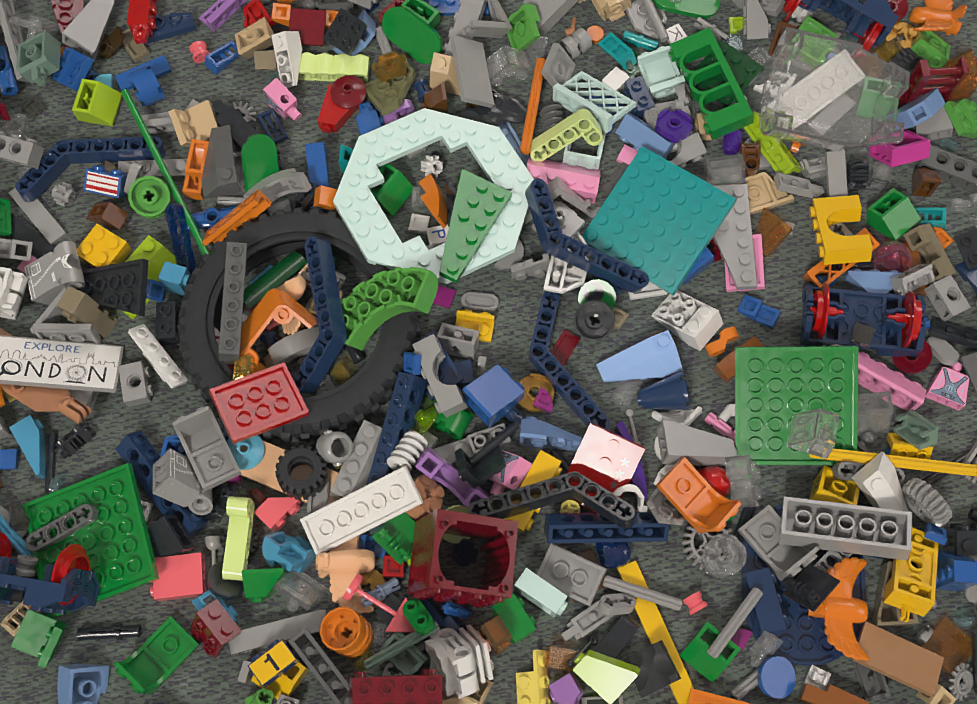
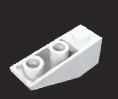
(288, 56)

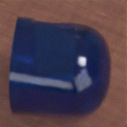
(616, 554)

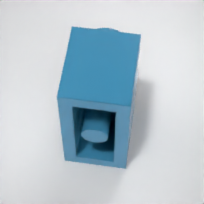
(174, 278)

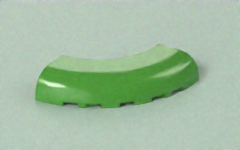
(384, 297)

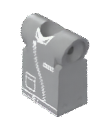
(54, 272)
(177, 482)

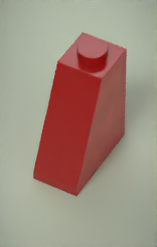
(332, 116)

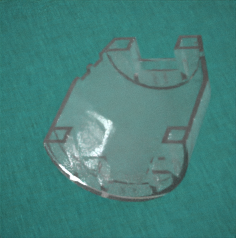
(831, 94)

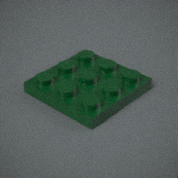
(743, 68)

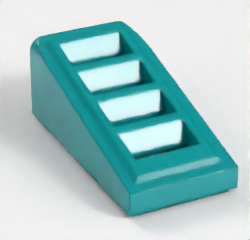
(932, 211)

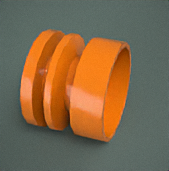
(343, 623)

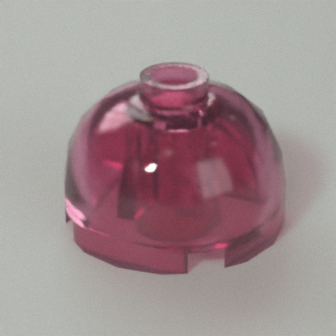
(894, 256)

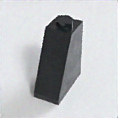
(169, 537)

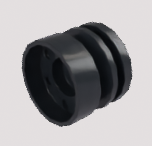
(584, 325)

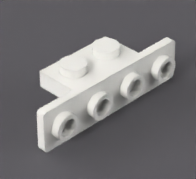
(157, 356)

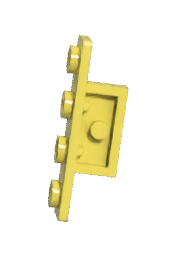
(533, 685)

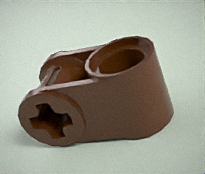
(751, 156)

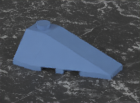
(544, 435)
(81, 683)

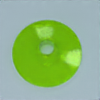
(425, 419)

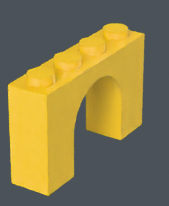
(836, 247)

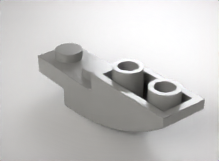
(471, 444)

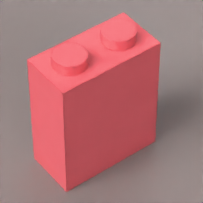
(179, 577)

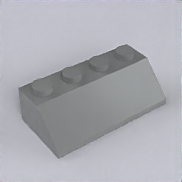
(357, 468)

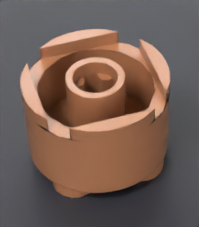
(431, 495)

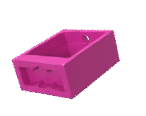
(909, 150)

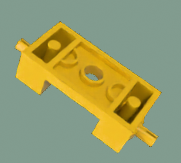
(912, 587)

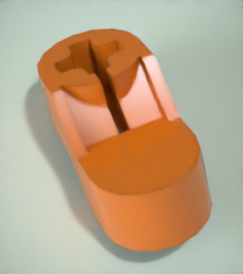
(718, 347)

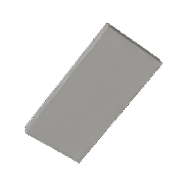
(472, 71)

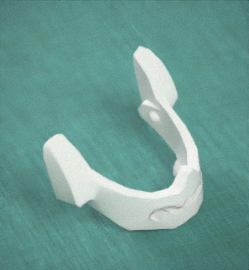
(631, 488)

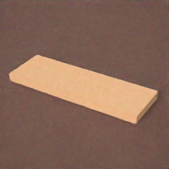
(265, 471)

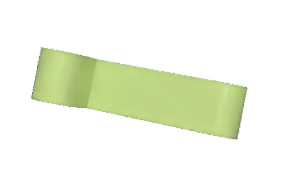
(543, 147)
(238, 537)

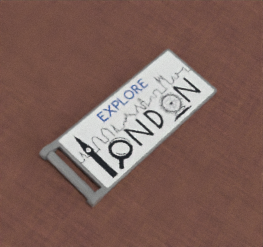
(59, 364)

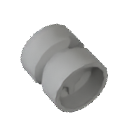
(576, 43)

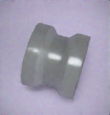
(26, 565)

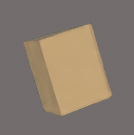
(254, 38)

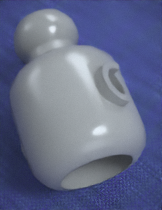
(334, 447)

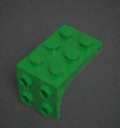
(157, 657)

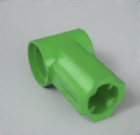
(262, 696)

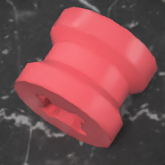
(199, 51)
(695, 602)

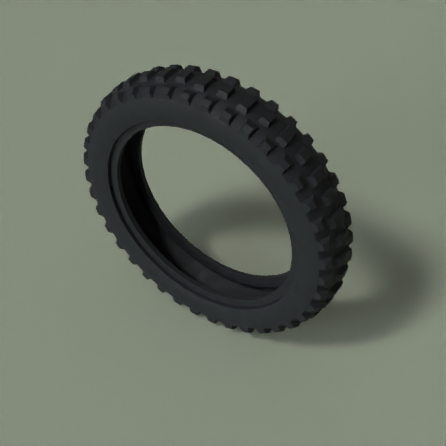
(265, 240)

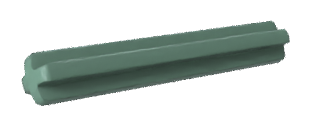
(396, 648)

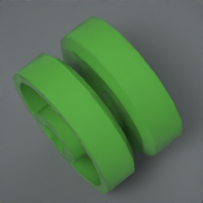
(141, 191)

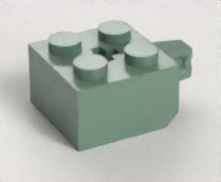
(38, 58)

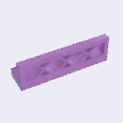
(221, 13)

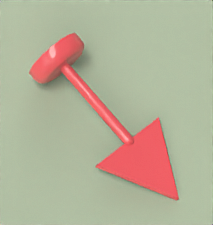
(399, 622)

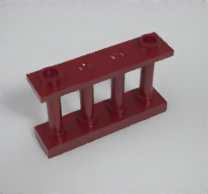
(922, 76)

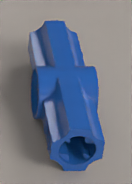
(7, 77)
(203, 219)

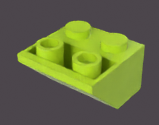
(96, 103)

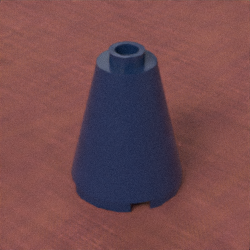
(666, 394)

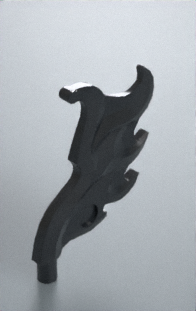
(500, 112)

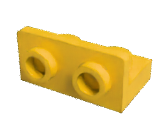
(481, 322)
(902, 448)

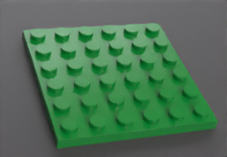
(790, 380)
(114, 542)

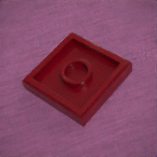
(310, 25)

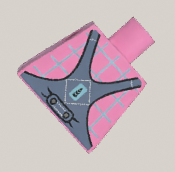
(281, 100)
(949, 387)
(511, 475)

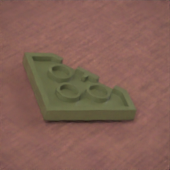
(390, 94)

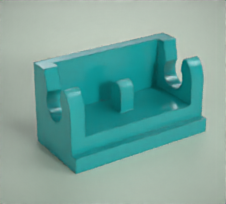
(617, 50)

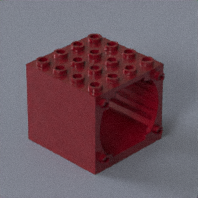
(425, 573)
(396, 688)

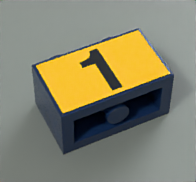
(273, 663)

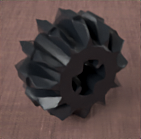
(857, 174)

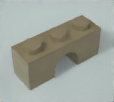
(927, 243)

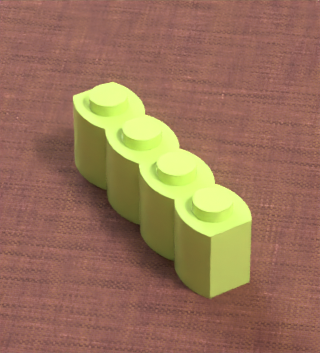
(330, 68)

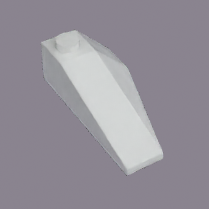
(881, 484)

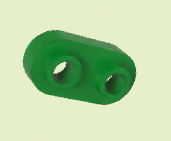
(417, 615)

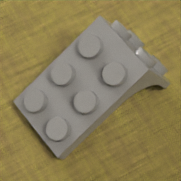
(206, 448)
(763, 536)

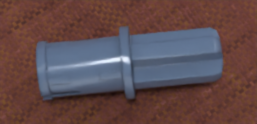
(381, 591)

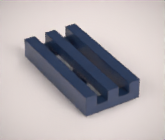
(278, 139)

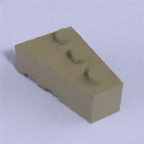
(83, 310)
(885, 614)

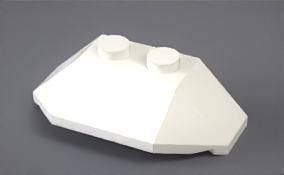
(563, 276)

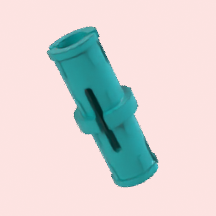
(640, 41)

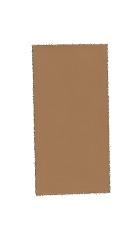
(900, 659)

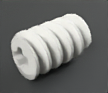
(407, 451)

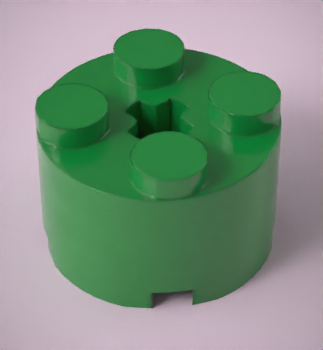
(454, 424)

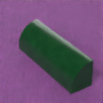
(272, 279)

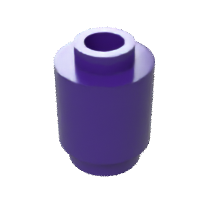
(732, 142)

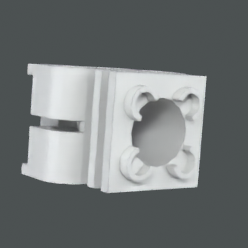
(11, 292)
(460, 659)

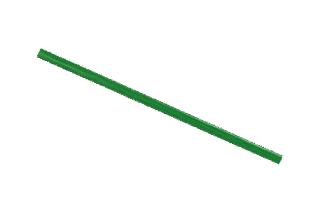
(164, 170)

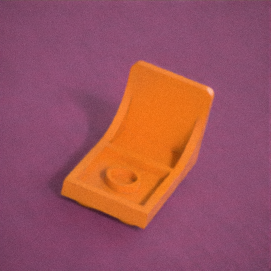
(696, 498)

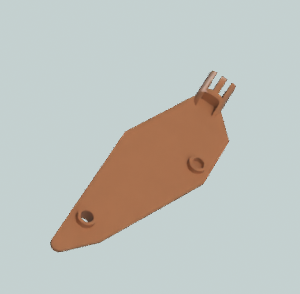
(48, 399)

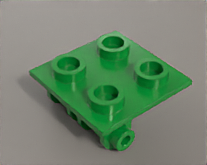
(397, 537)

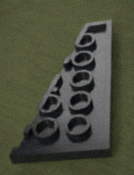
(118, 285)

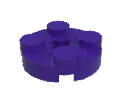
(674, 133)

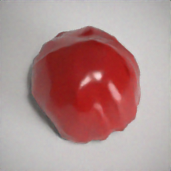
(716, 479)

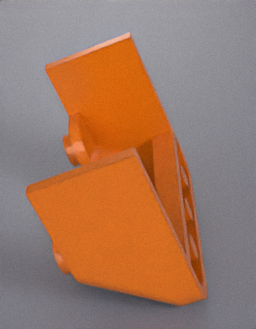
(276, 306)

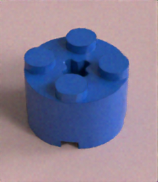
(147, 85)

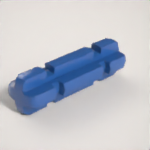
(457, 610)

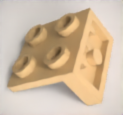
(194, 123)

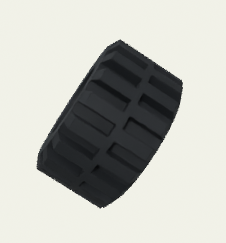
(298, 457)

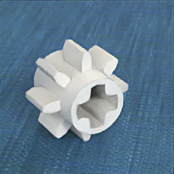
(801, 14)
(431, 165)

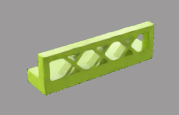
(773, 149)

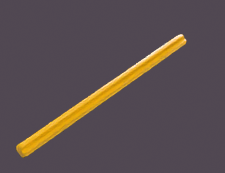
(904, 462)

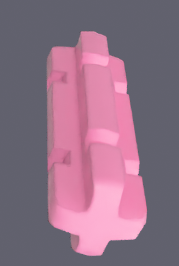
(720, 426)

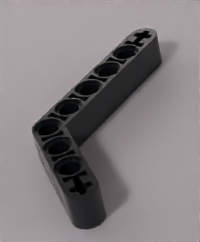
(566, 491)

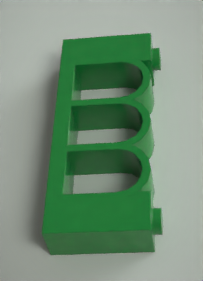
(727, 119)

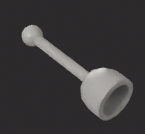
(213, 543)

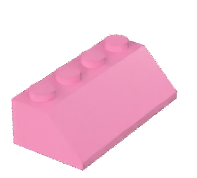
(579, 179)
(879, 378)

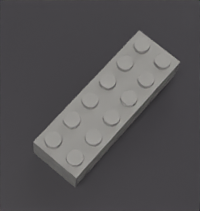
(846, 528)

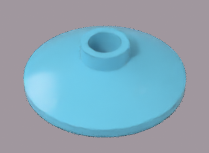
(250, 458)

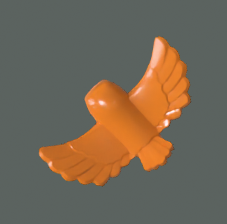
(937, 16)
(843, 610)

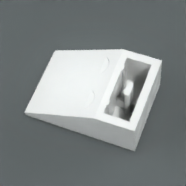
(689, 319)

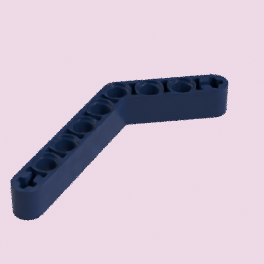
(81, 151)
(538, 194)
(328, 313)
(560, 372)

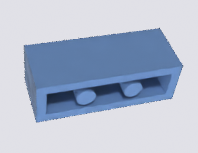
(642, 134)

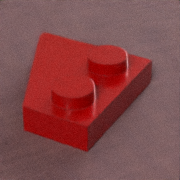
(254, 12)

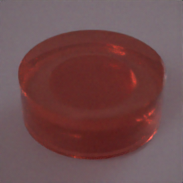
(257, 495)

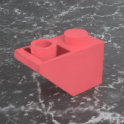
(276, 510)

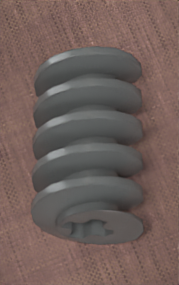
(551, 116)

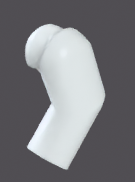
(728, 411)

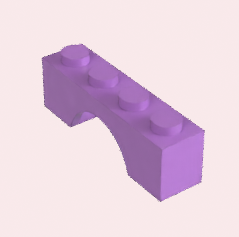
(442, 471)
(566, 690)

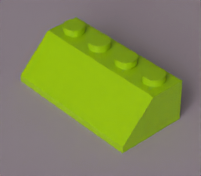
(157, 255)

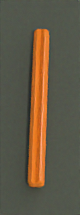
(532, 107)

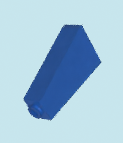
(318, 166)

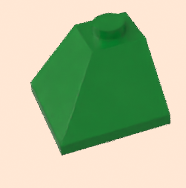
(260, 583)

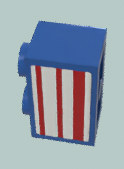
(105, 182)

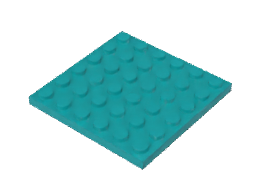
(658, 219)

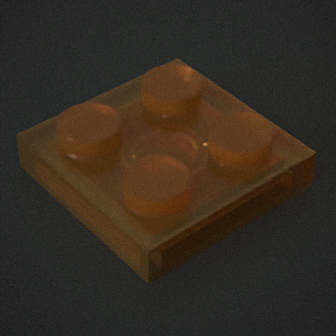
(949, 643)

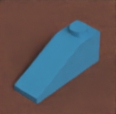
(31, 440)

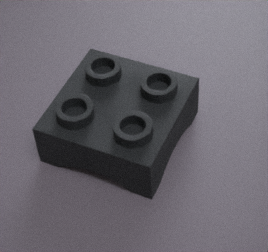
(656, 668)

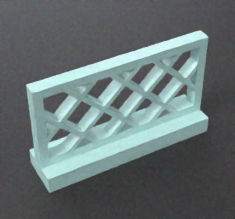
(573, 101)

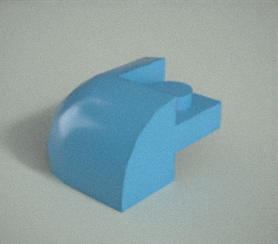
(288, 551)

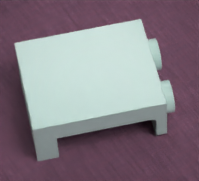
(659, 72)

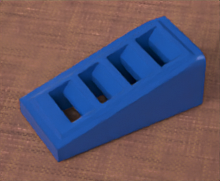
(215, 64)

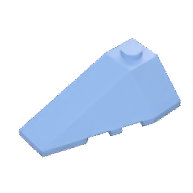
(647, 359)

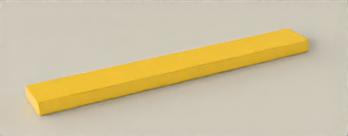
(656, 630)

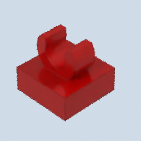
(392, 568)

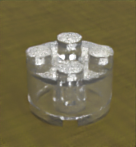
(731, 548)

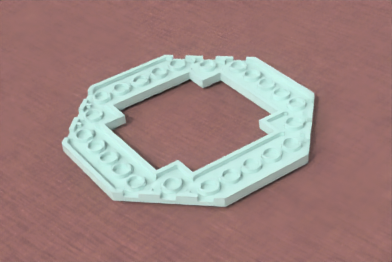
(385, 144)

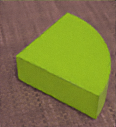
(735, 24)

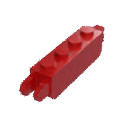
(142, 19)

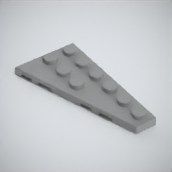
(736, 240)

